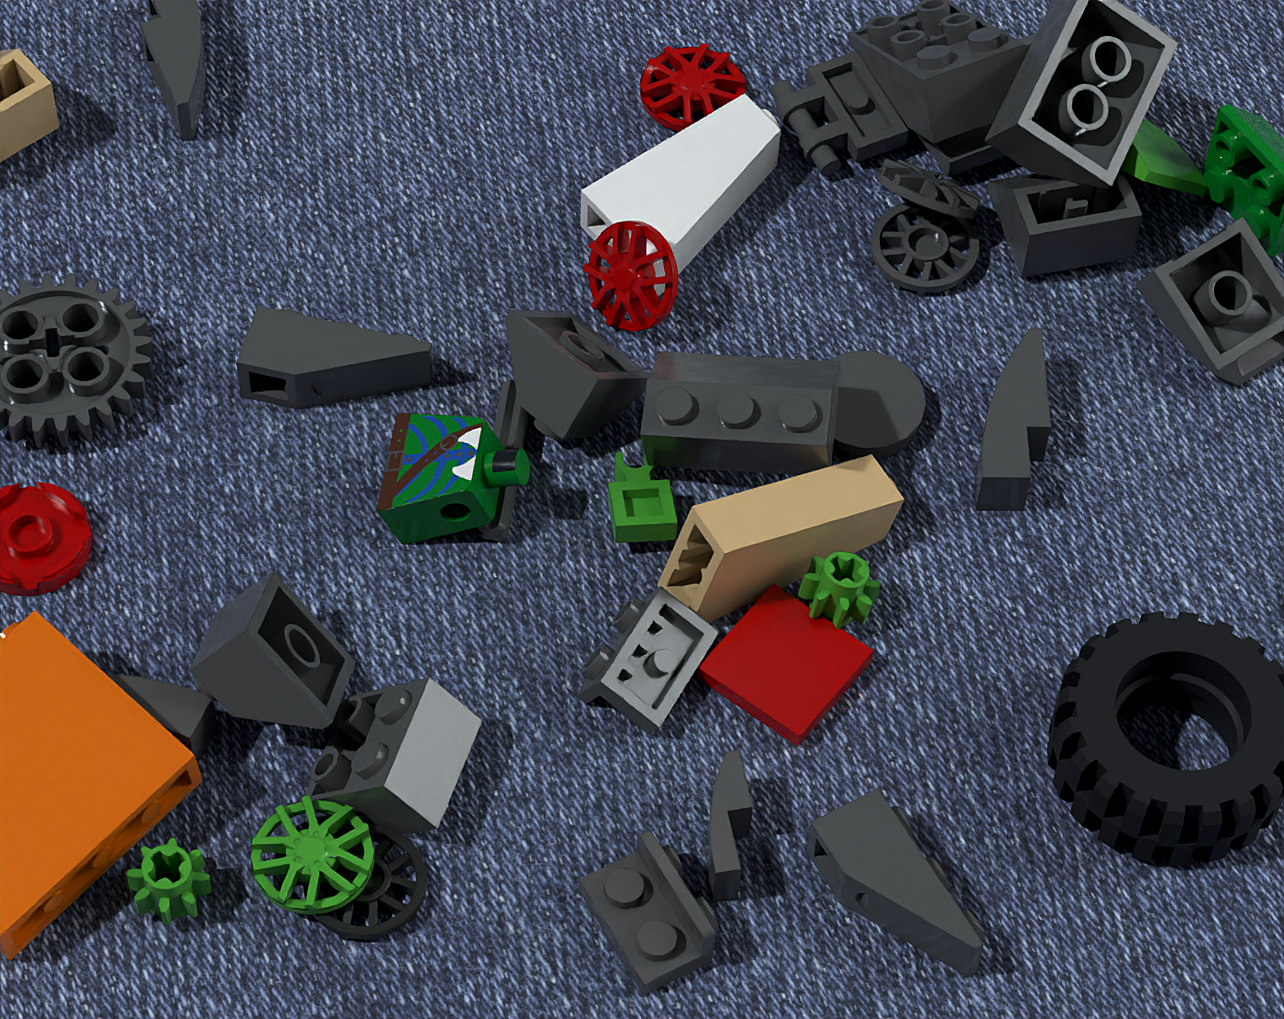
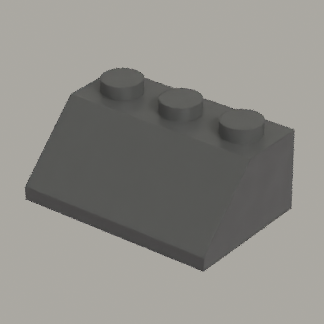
(1082, 91)
(740, 413)

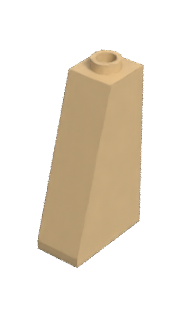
(772, 532)

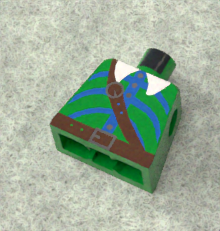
(445, 475)

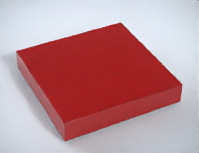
(784, 665)

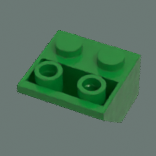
(1248, 174)

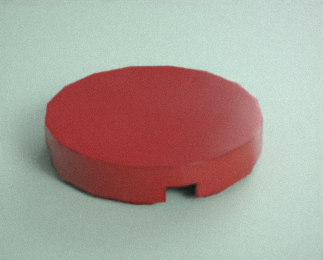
(41, 538)

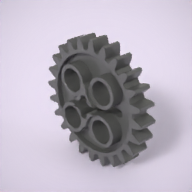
(61, 356)

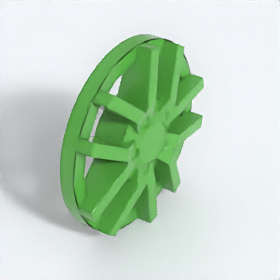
(312, 856)

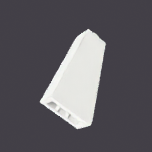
(688, 181)

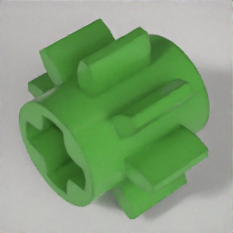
(839, 588)
(169, 881)

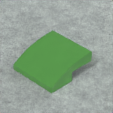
(1162, 161)

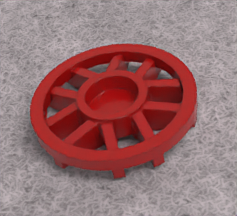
(690, 86)
(631, 276)

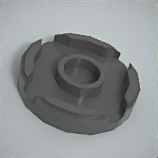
(877, 405)

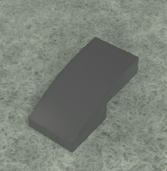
(728, 821)

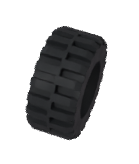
(1153, 805)

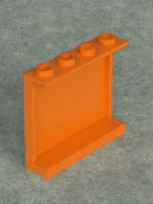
(77, 776)

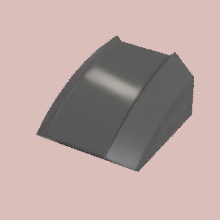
(1223, 303)

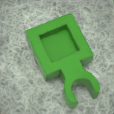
(639, 505)

